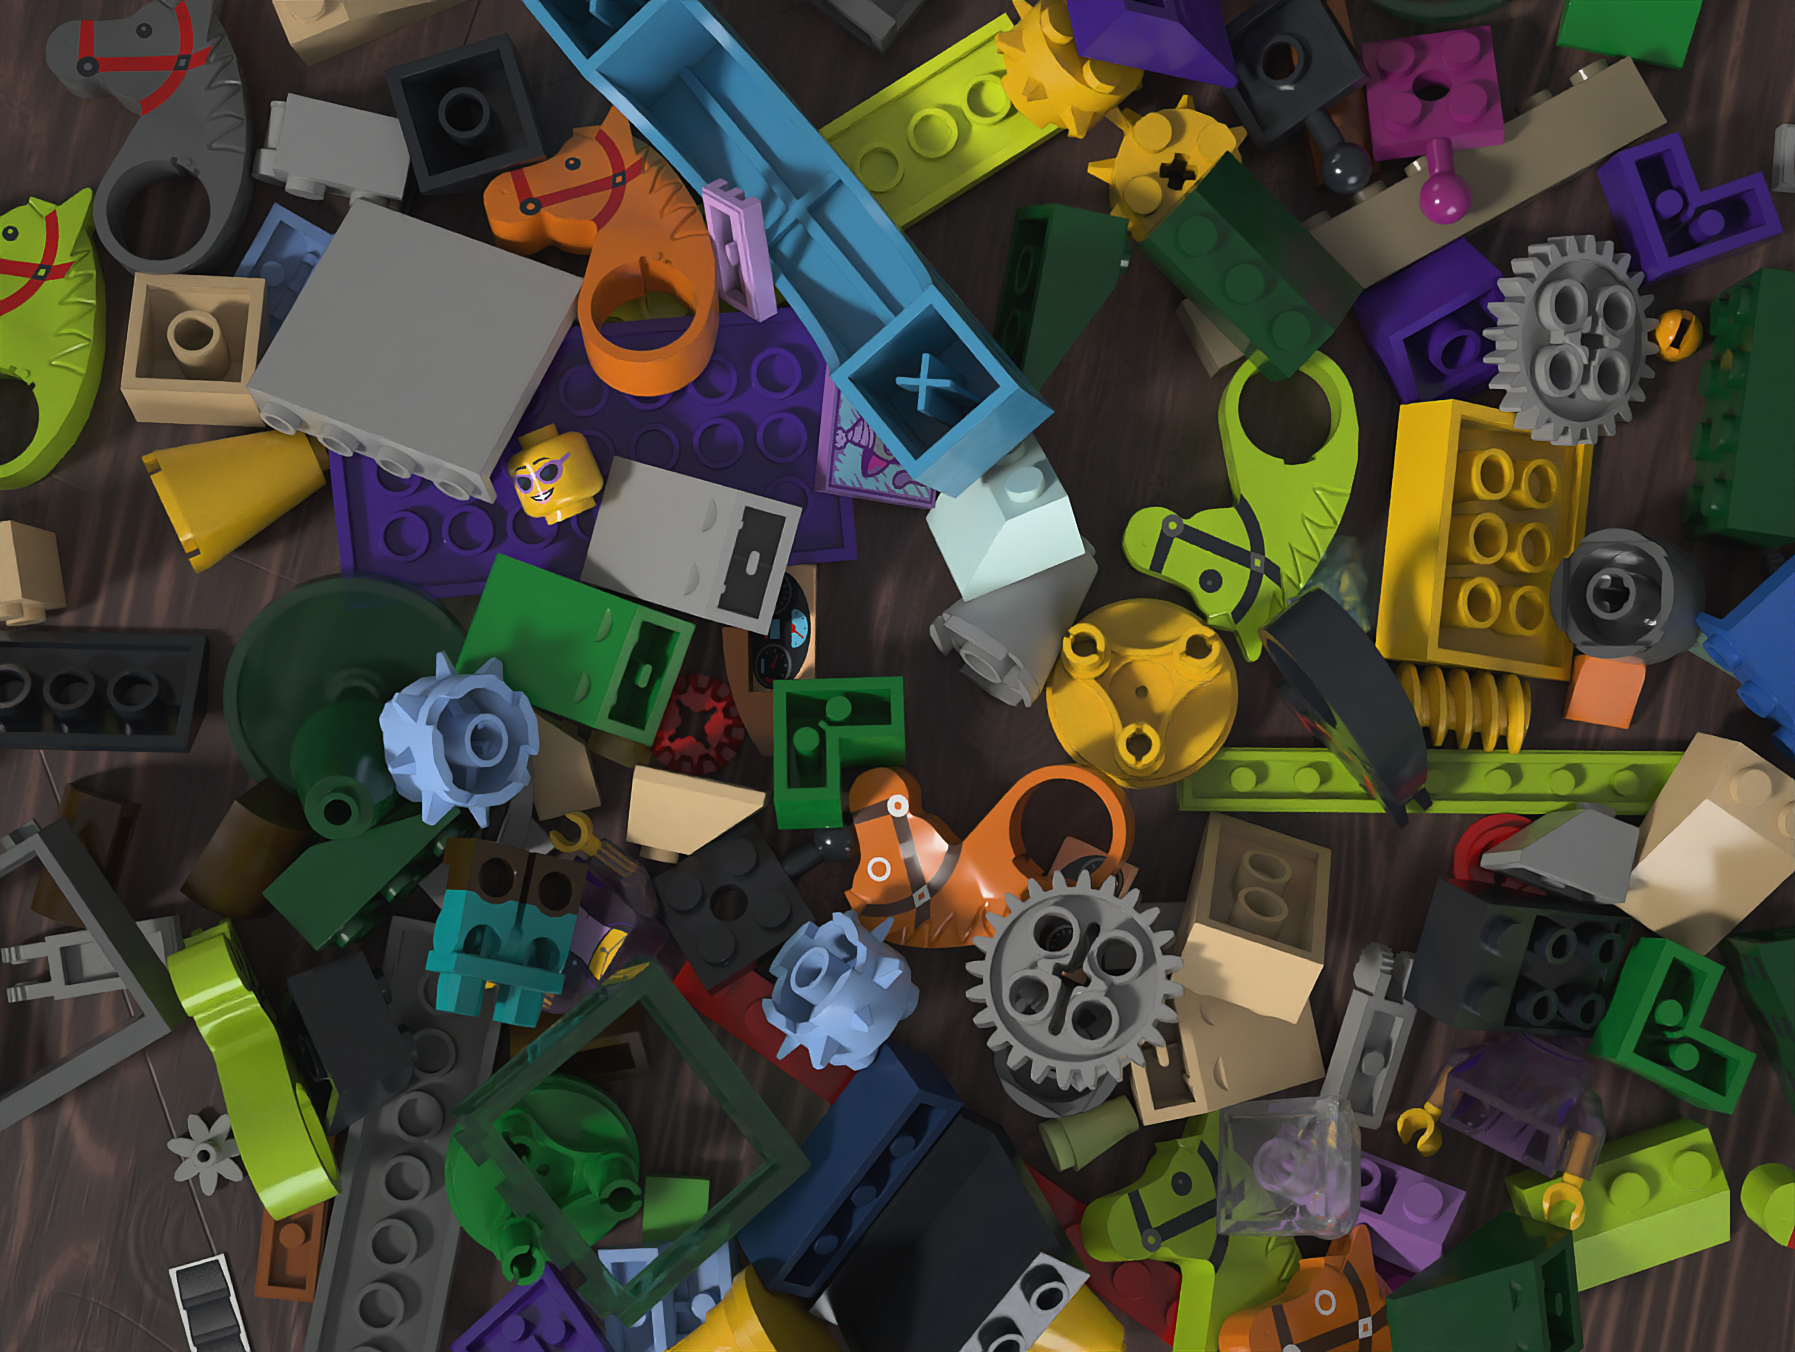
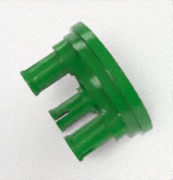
(578, 1152)

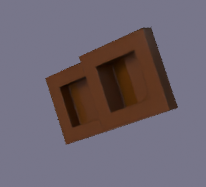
(753, 707)

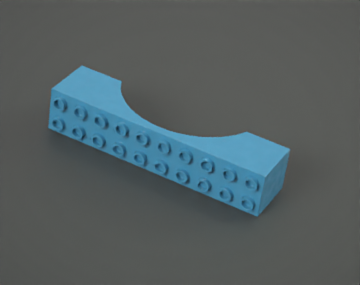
(864, 291)

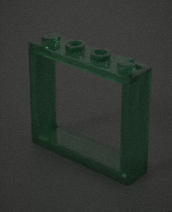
(783, 1159)

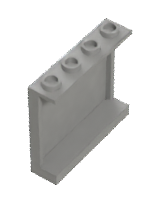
(415, 349)

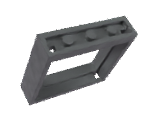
(122, 945)

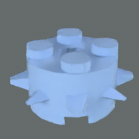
(459, 740)
(839, 991)

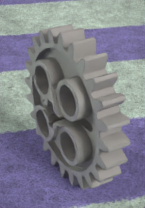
(1571, 340)
(1132, 998)

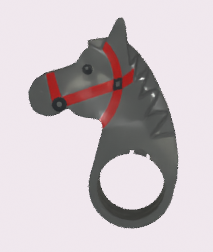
(194, 119)

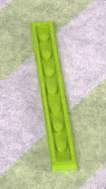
(1455, 781)

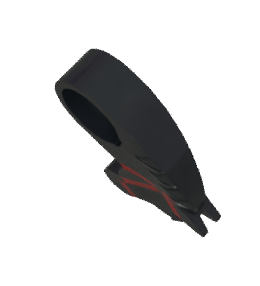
(1349, 699)

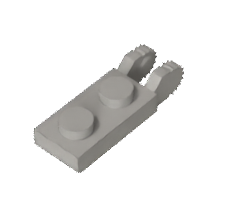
(80, 965)
(1372, 1034)

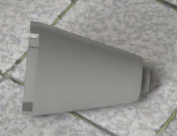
(1018, 629)

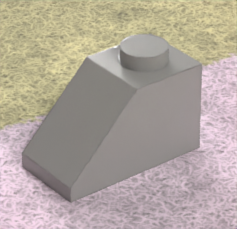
(1571, 855)

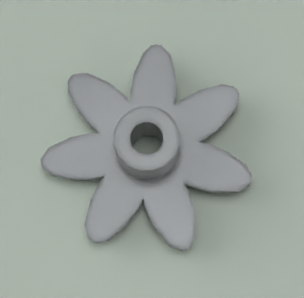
(218, 1148)

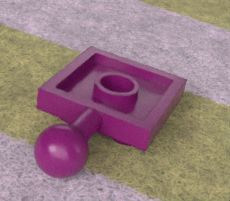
(1461, 120)

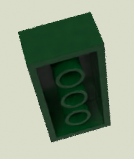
(1748, 422)

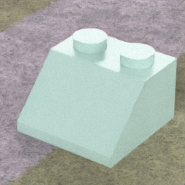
(1006, 523)

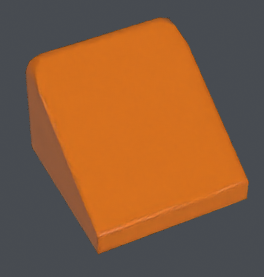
(1603, 691)

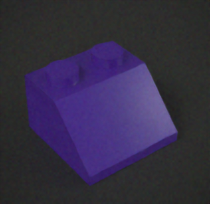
(1430, 325)

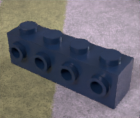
(858, 1163)

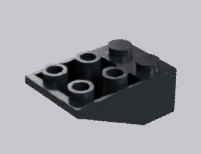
(1515, 960)

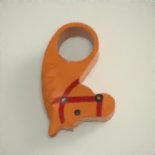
(642, 233)

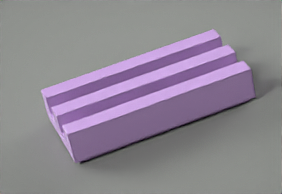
(740, 250)

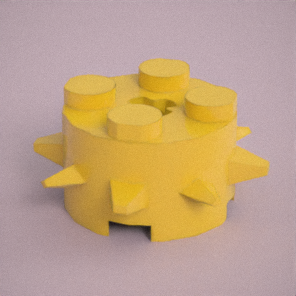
(1050, 78)
(1157, 144)

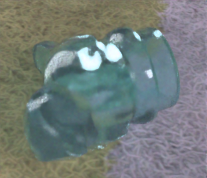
(1343, 578)

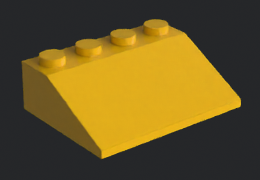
(1477, 540)

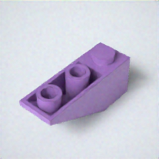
(1408, 1213)

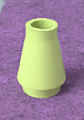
(1084, 1136)

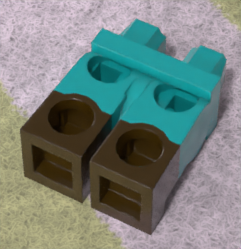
(504, 924)

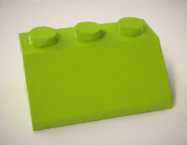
(1645, 1204)

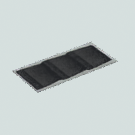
(209, 1306)

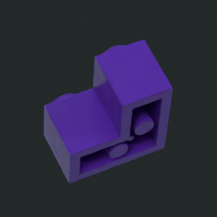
(1672, 224)

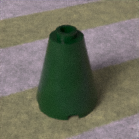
(343, 769)

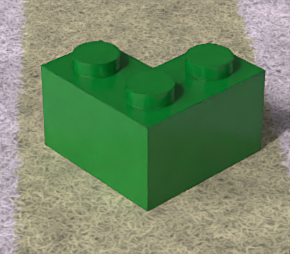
(830, 728)
(1656, 1029)

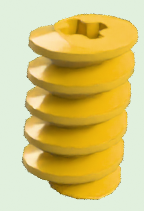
(1468, 705)

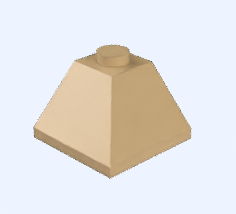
(685, 811)

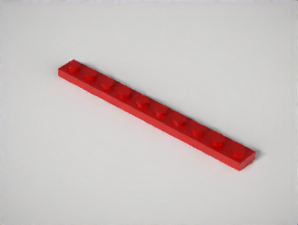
(1139, 1288)

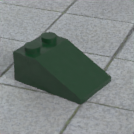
(1055, 282)

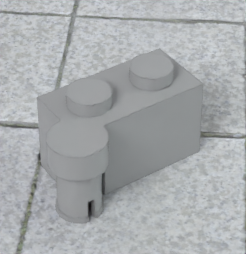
(334, 150)

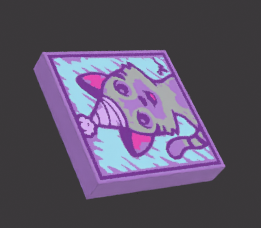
(857, 462)

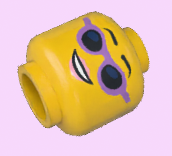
(554, 474)

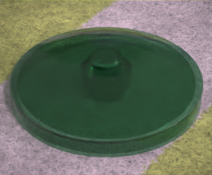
(327, 645)

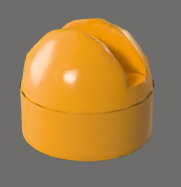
(1667, 329)

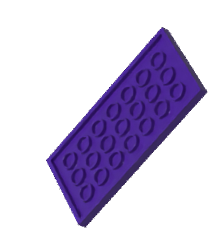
(739, 425)

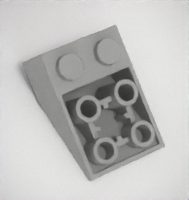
(691, 545)

